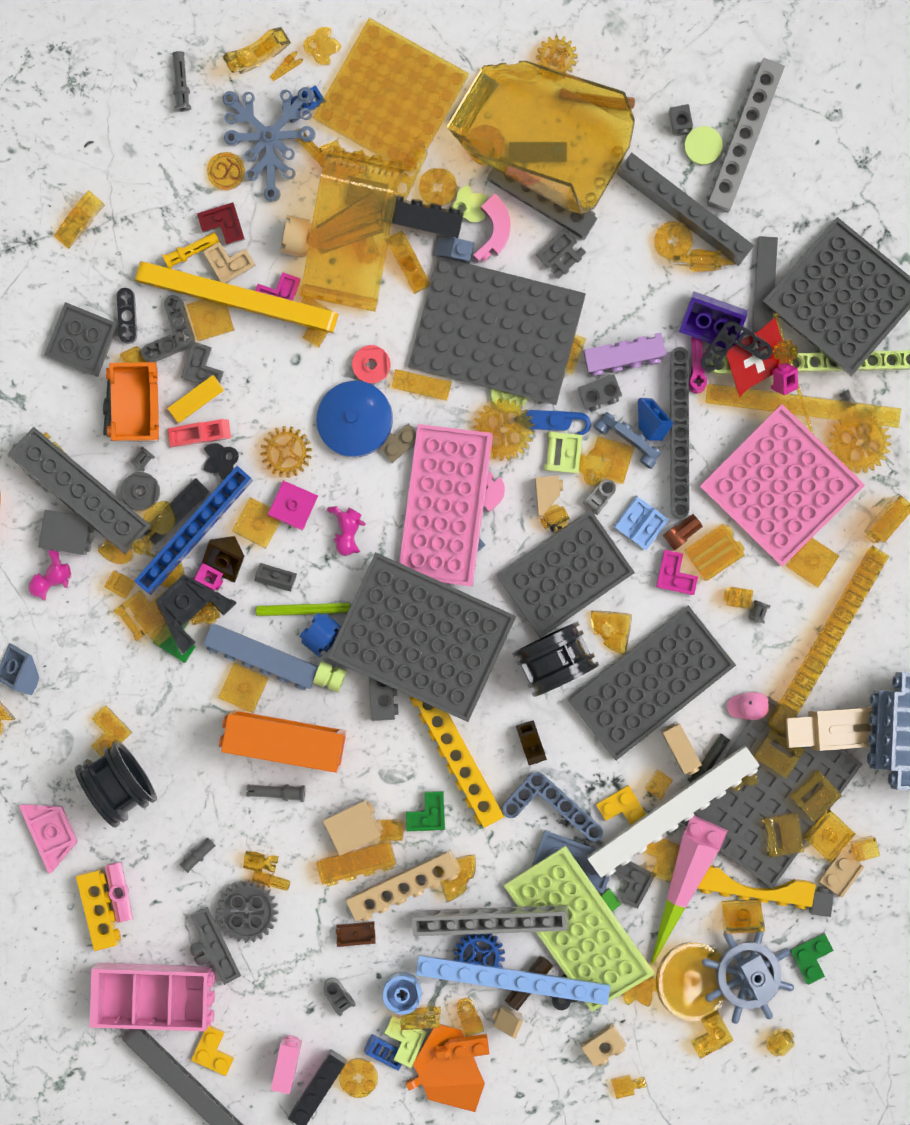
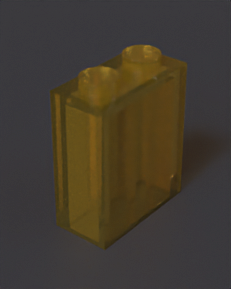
(888, 520)
(715, 551)

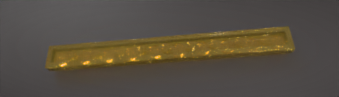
(805, 405)

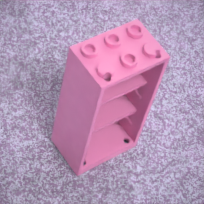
(151, 996)

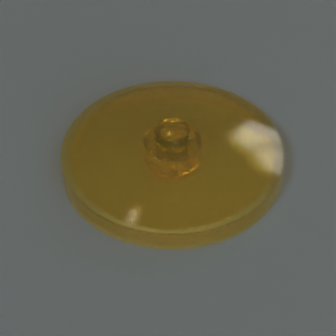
(685, 982)

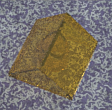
(742, 916)

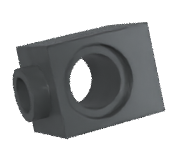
(680, 111)
(822, 902)

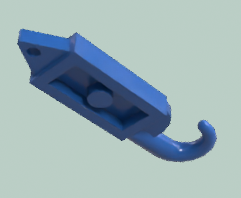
(557, 420)

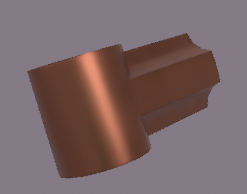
(679, 534)

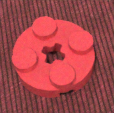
(363, 356)

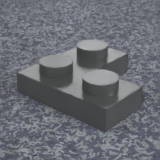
(195, 367)
(639, 882)

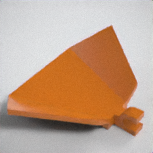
(444, 1080)

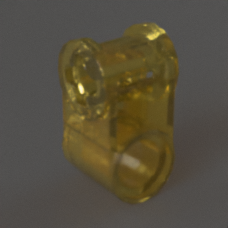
(469, 1019)

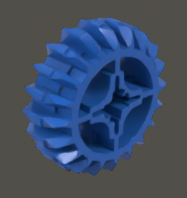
(487, 951)

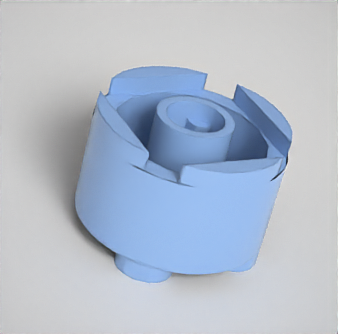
(395, 1001)

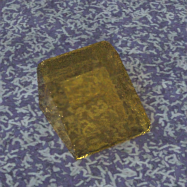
(132, 355)

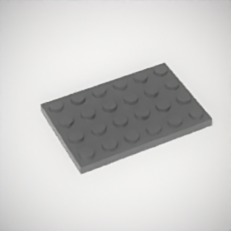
(565, 574)

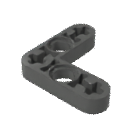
(176, 338)

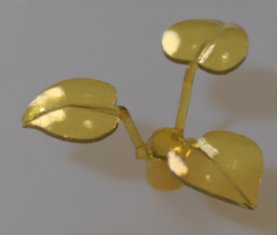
(162, 521)

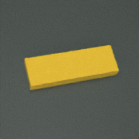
(196, 399)

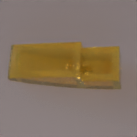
(79, 219)

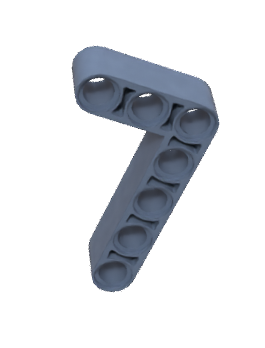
(555, 802)

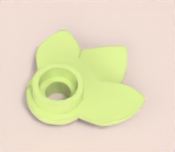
(471, 203)

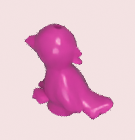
(348, 524)
(54, 575)

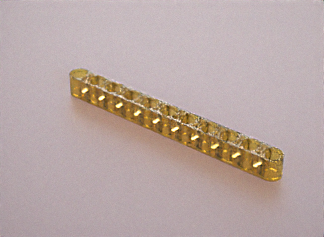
(828, 638)

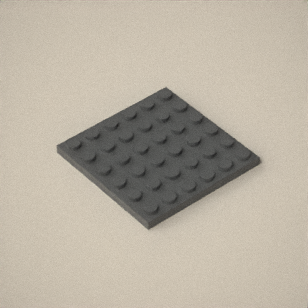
(842, 296)

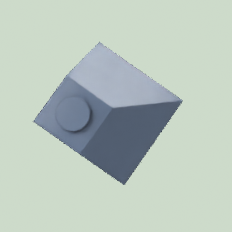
(18, 670)

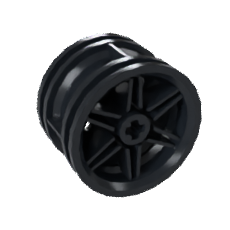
(555, 659)
(115, 783)

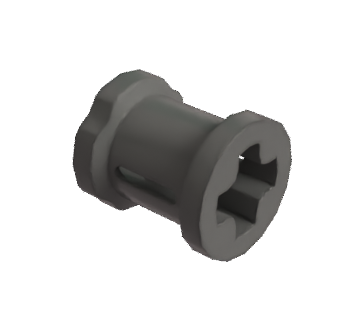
(136, 461)
(759, 611)

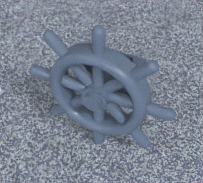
(751, 972)

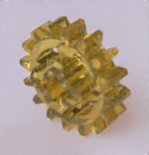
(564, 52)

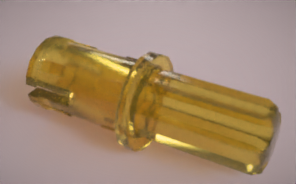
(270, 880)

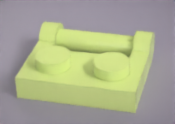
(569, 452)

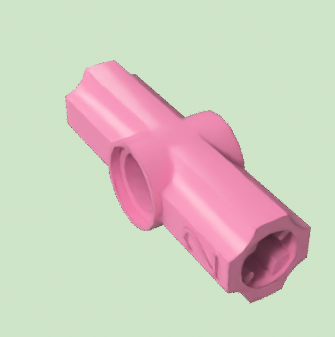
(122, 904)

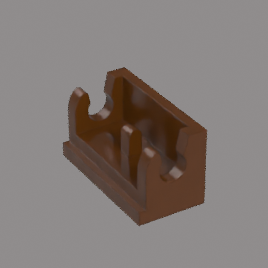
(355, 934)

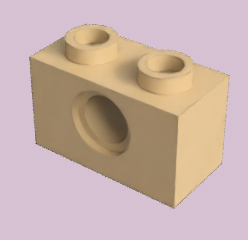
(609, 1035)

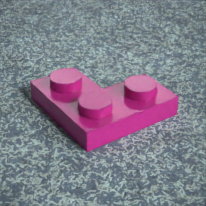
(285, 289)
(670, 575)

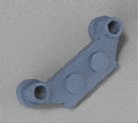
(608, 423)

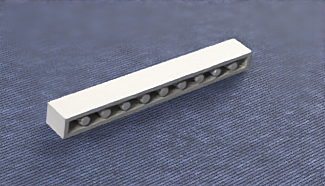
(672, 811)

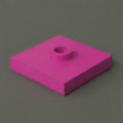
(292, 505)

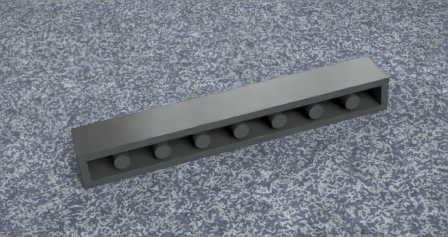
(685, 209)

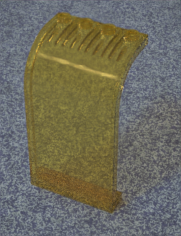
(351, 228)

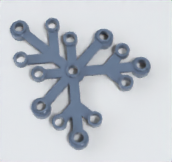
(269, 159)

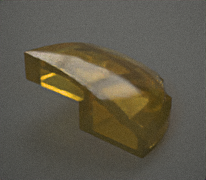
(613, 628)
(457, 886)

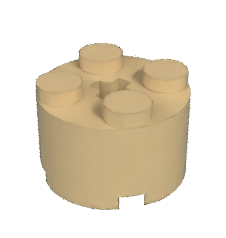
(295, 236)

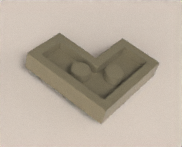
(397, 445)

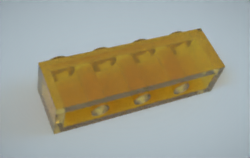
(356, 862)

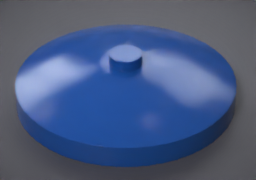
(354, 419)

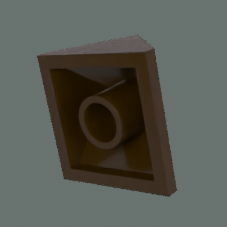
(224, 556)

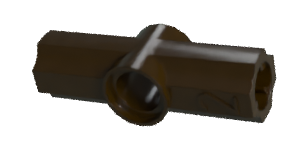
(516, 998)

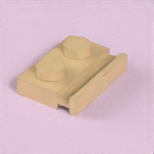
(841, 873)

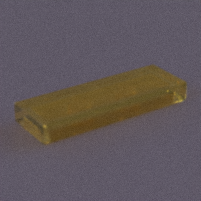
(421, 384)

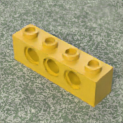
(99, 939)

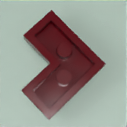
(224, 218)

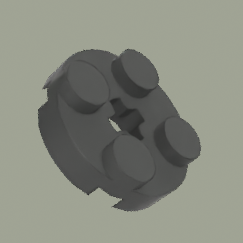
(134, 482)

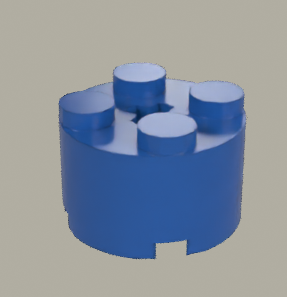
(320, 634)

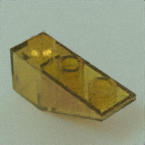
(408, 262)

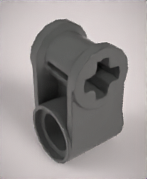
(340, 999)

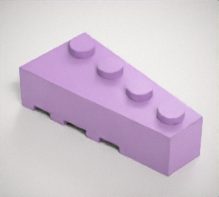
(624, 354)

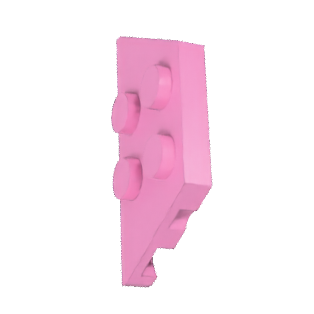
(50, 832)

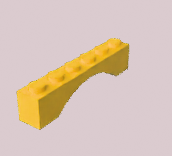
(793, 892)

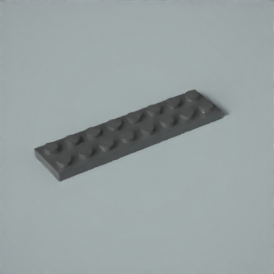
(79, 490)

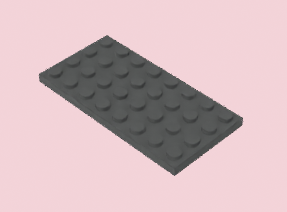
(652, 682)

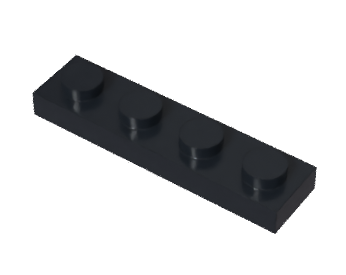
(183, 505)

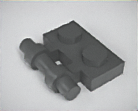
(556, 249)

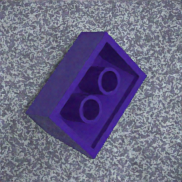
(706, 317)

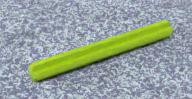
(302, 609)

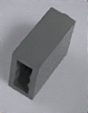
(65, 533)

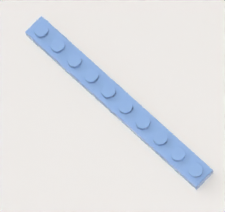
(513, 979)

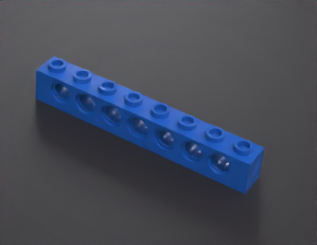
(193, 530)

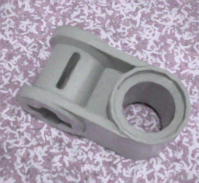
(599, 497)

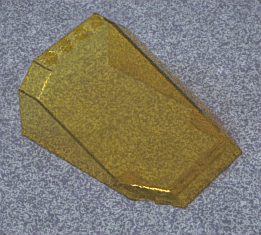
(546, 130)

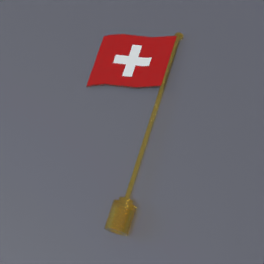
(750, 370)

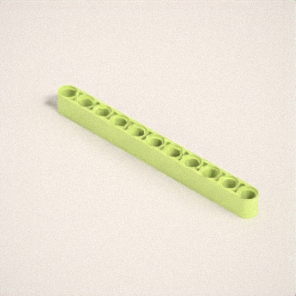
(824, 366)

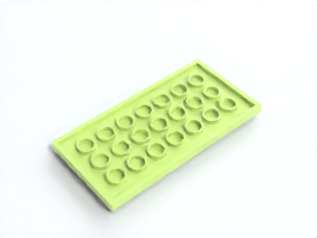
(595, 942)

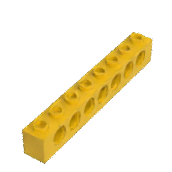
(493, 812)

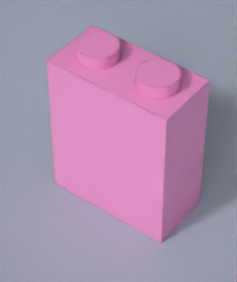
(286, 1064)

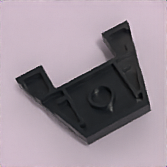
(183, 602)

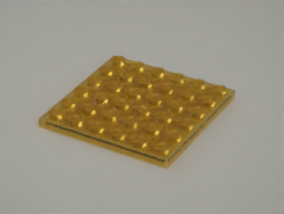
(390, 94)

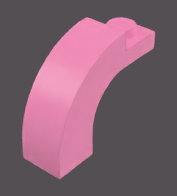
(500, 218)

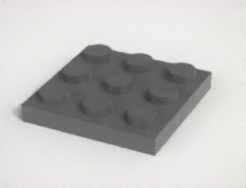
(81, 339)

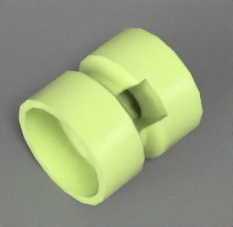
(329, 676)

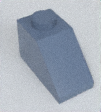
(453, 249)

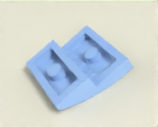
(641, 523)

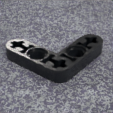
(729, 339)

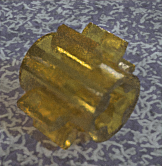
(785, 351)

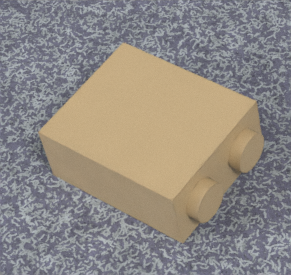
(681, 748)
(353, 826)

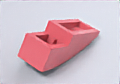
(199, 433)

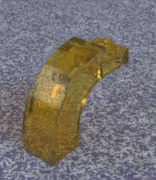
(257, 53)

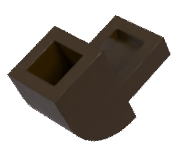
(531, 742)

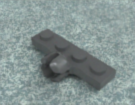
(213, 946)

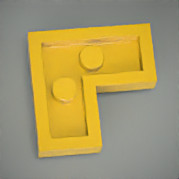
(621, 801)
(208, 1055)

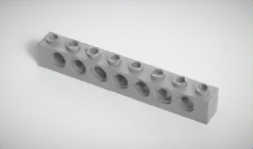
(772, 71)
(490, 920)

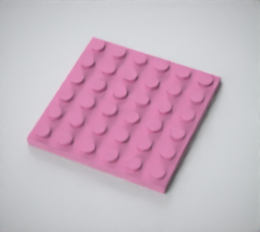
(782, 485)

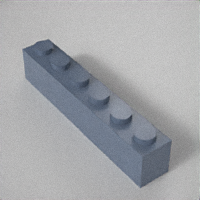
(261, 656)

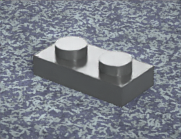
(275, 577)

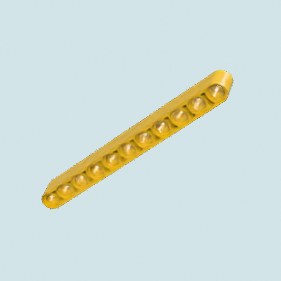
(236, 297)

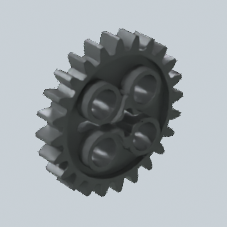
(247, 928)

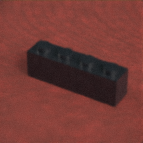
(427, 217)
(317, 1088)

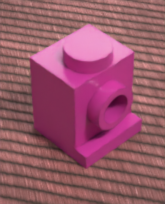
(785, 379)
(207, 572)

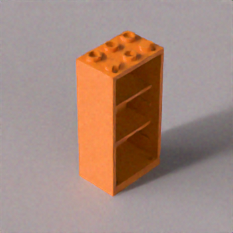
(283, 741)

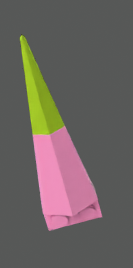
(696, 853)

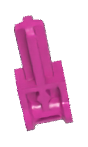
(697, 371)

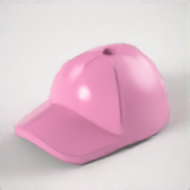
(739, 706)

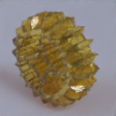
(271, 443)

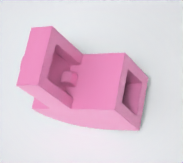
(494, 492)

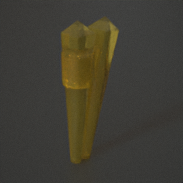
(286, 66)

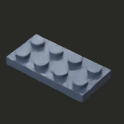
(552, 842)

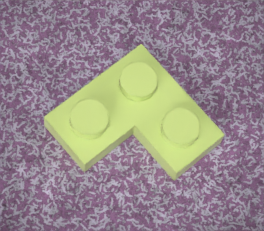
(410, 1041)

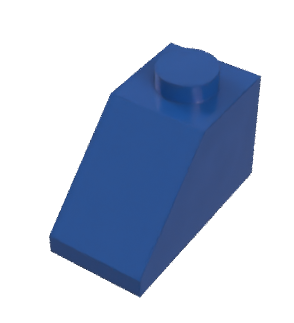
(652, 420)

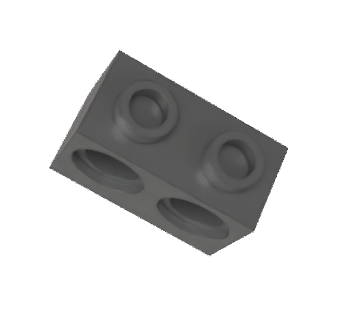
(598, 388)

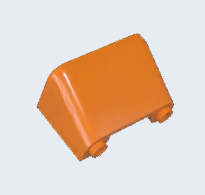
(134, 402)

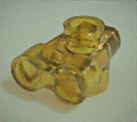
(207, 614)

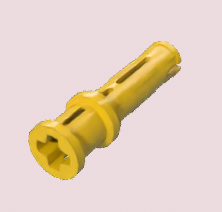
(181, 254)

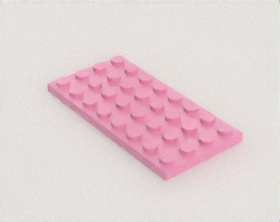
(446, 503)

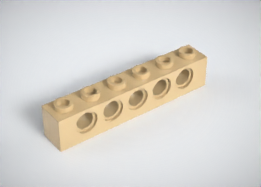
(445, 860)

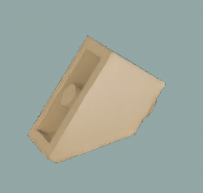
(547, 492)
(507, 1021)

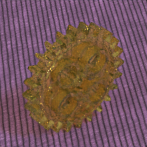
(521, 427)
(843, 450)

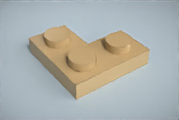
(226, 267)

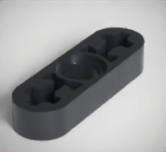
(131, 301)

